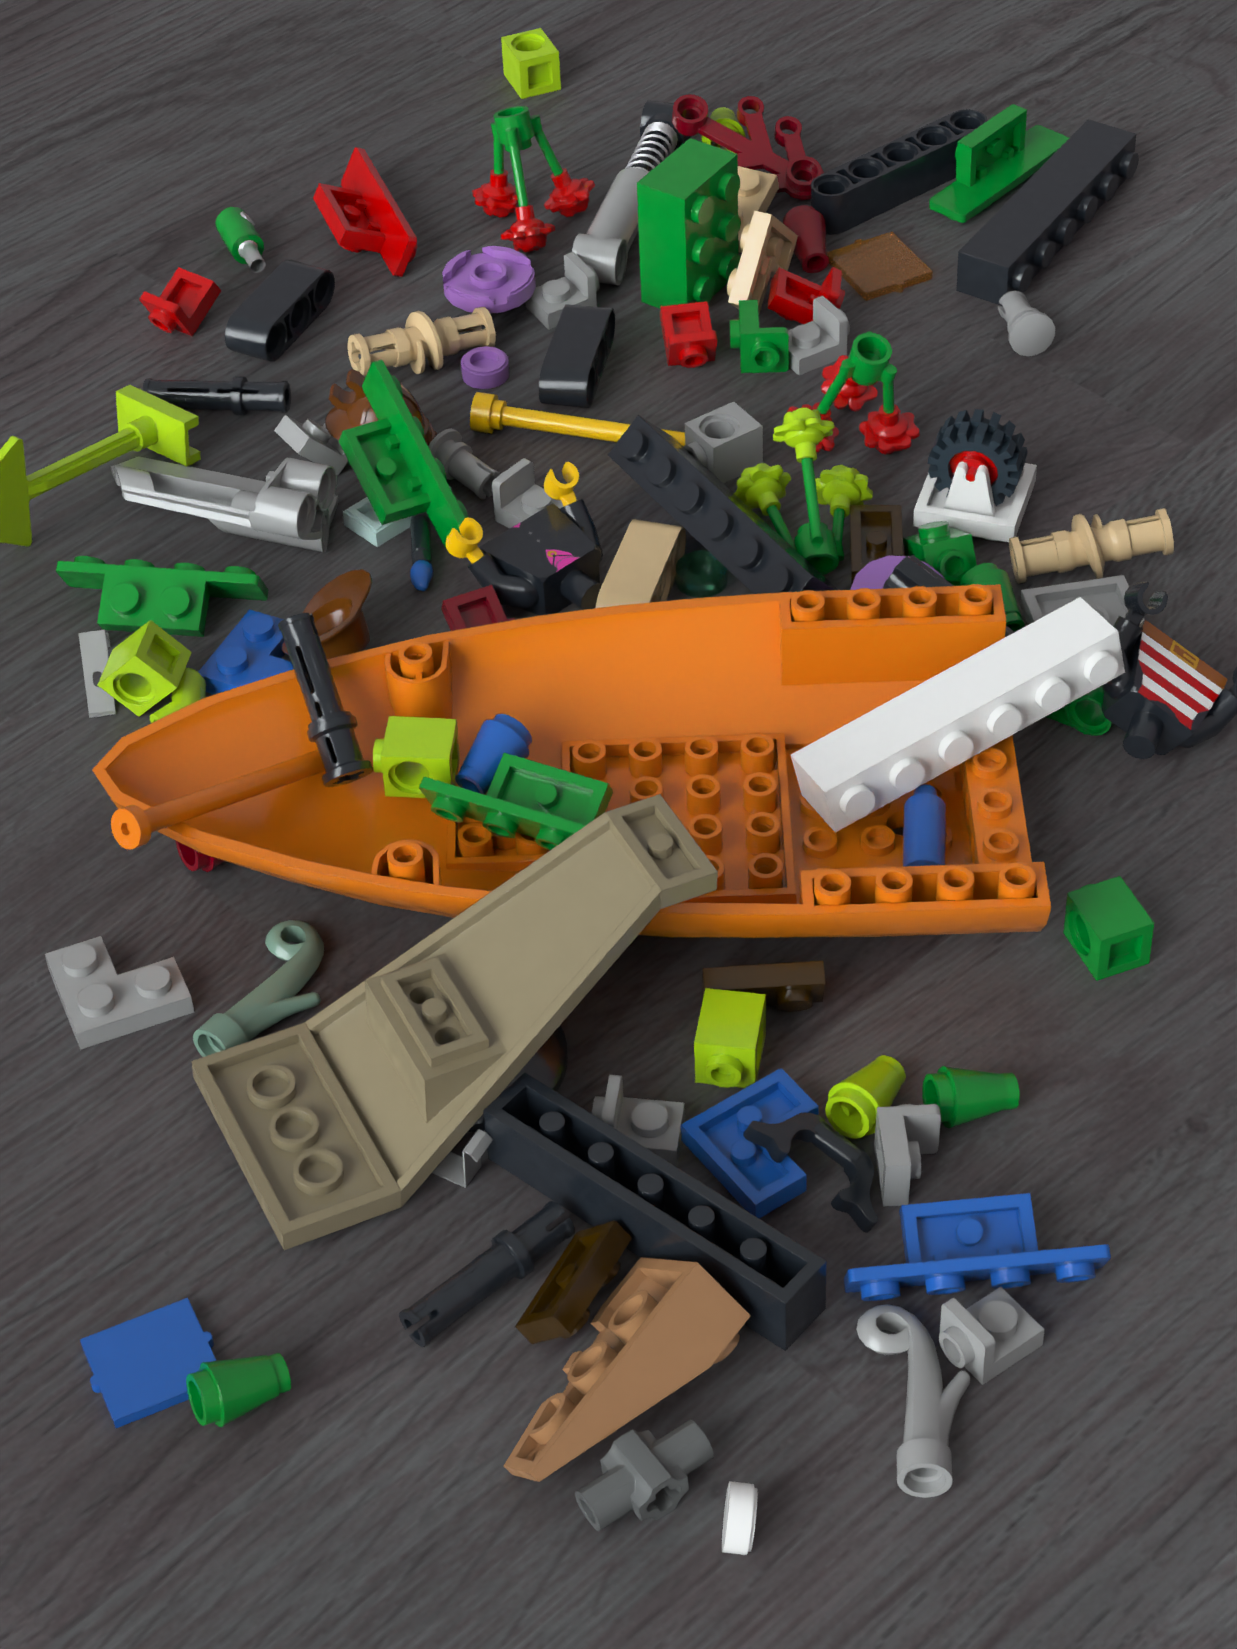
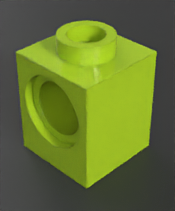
(531, 63)
(144, 668)
(416, 750)
(730, 1038)

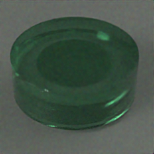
(700, 574)

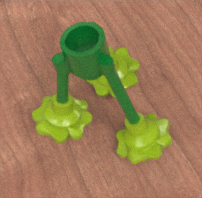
(838, 487)

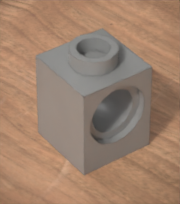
(725, 441)

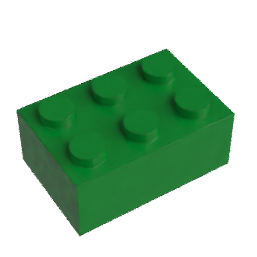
(688, 225)

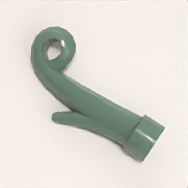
(274, 997)

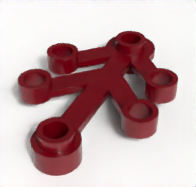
(757, 151)

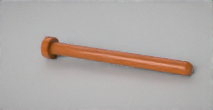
(134, 825)

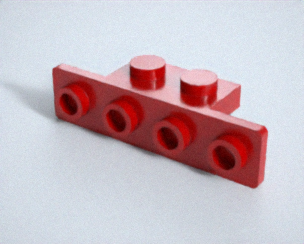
(366, 214)

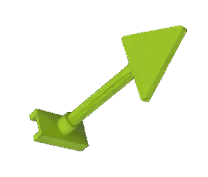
(142, 424)

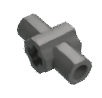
(644, 1475)

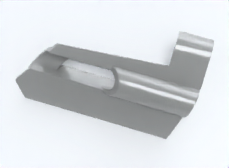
(286, 509)

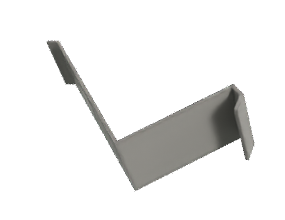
(94, 659)
(463, 1169)

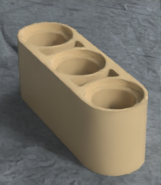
(643, 564)

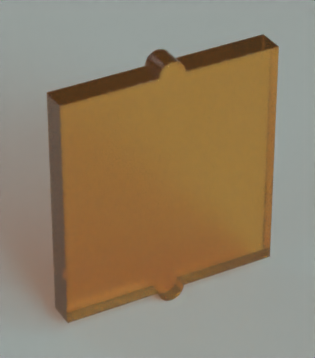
(879, 266)

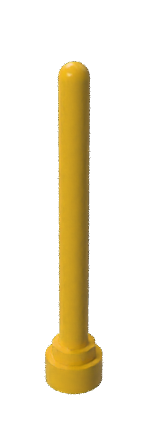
(491, 413)

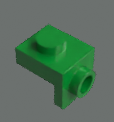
(760, 348)
(944, 549)

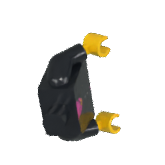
(542, 560)

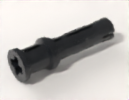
(331, 725)

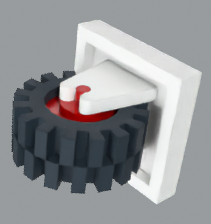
(977, 478)

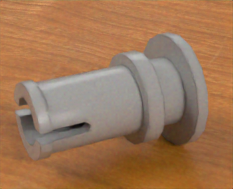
(1027, 327)
(462, 464)

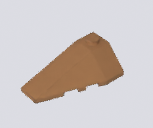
(652, 1339)

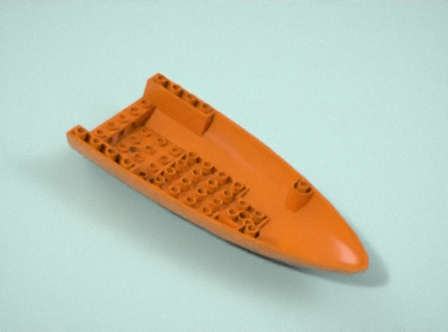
(654, 702)

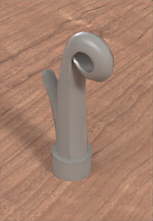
(924, 1456)

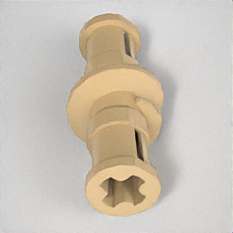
(422, 340)
(1091, 545)

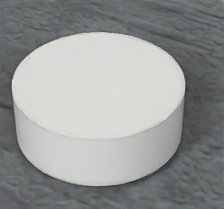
(739, 1518)

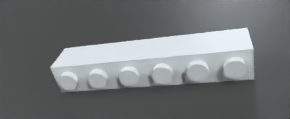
(958, 713)

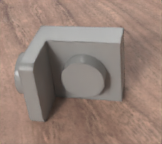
(575, 288)
(819, 340)
(312, 442)
(517, 495)
(646, 1121)
(900, 1138)
(988, 1334)

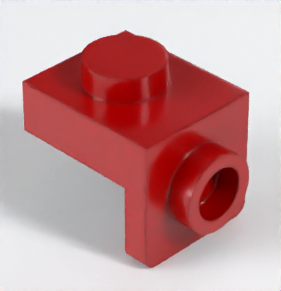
(793, 295)
(182, 302)
(688, 334)

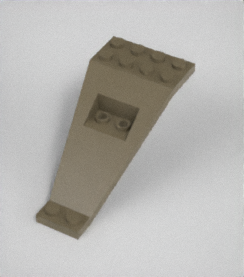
(381, 1088)

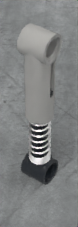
(616, 222)

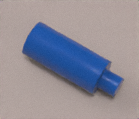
(924, 828)

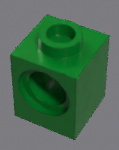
(1108, 928)

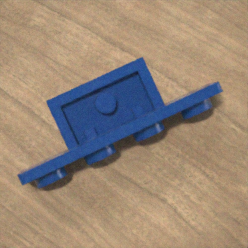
(972, 1242)

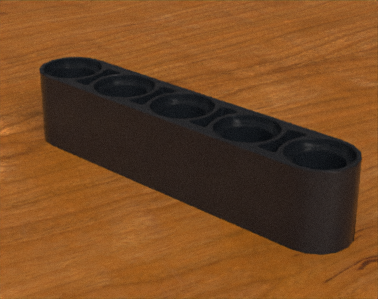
(892, 172)

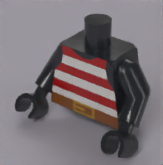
(1166, 690)

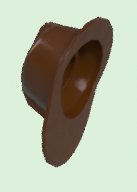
(340, 614)

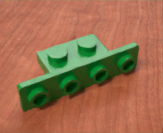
(994, 162)
(396, 461)
(167, 596)
(524, 800)

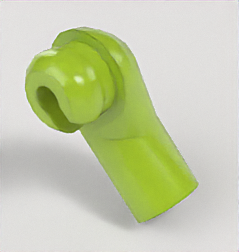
(190, 689)

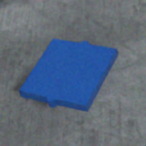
(146, 1361)

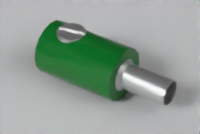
(241, 237)

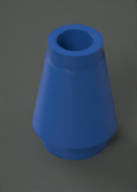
(493, 739)

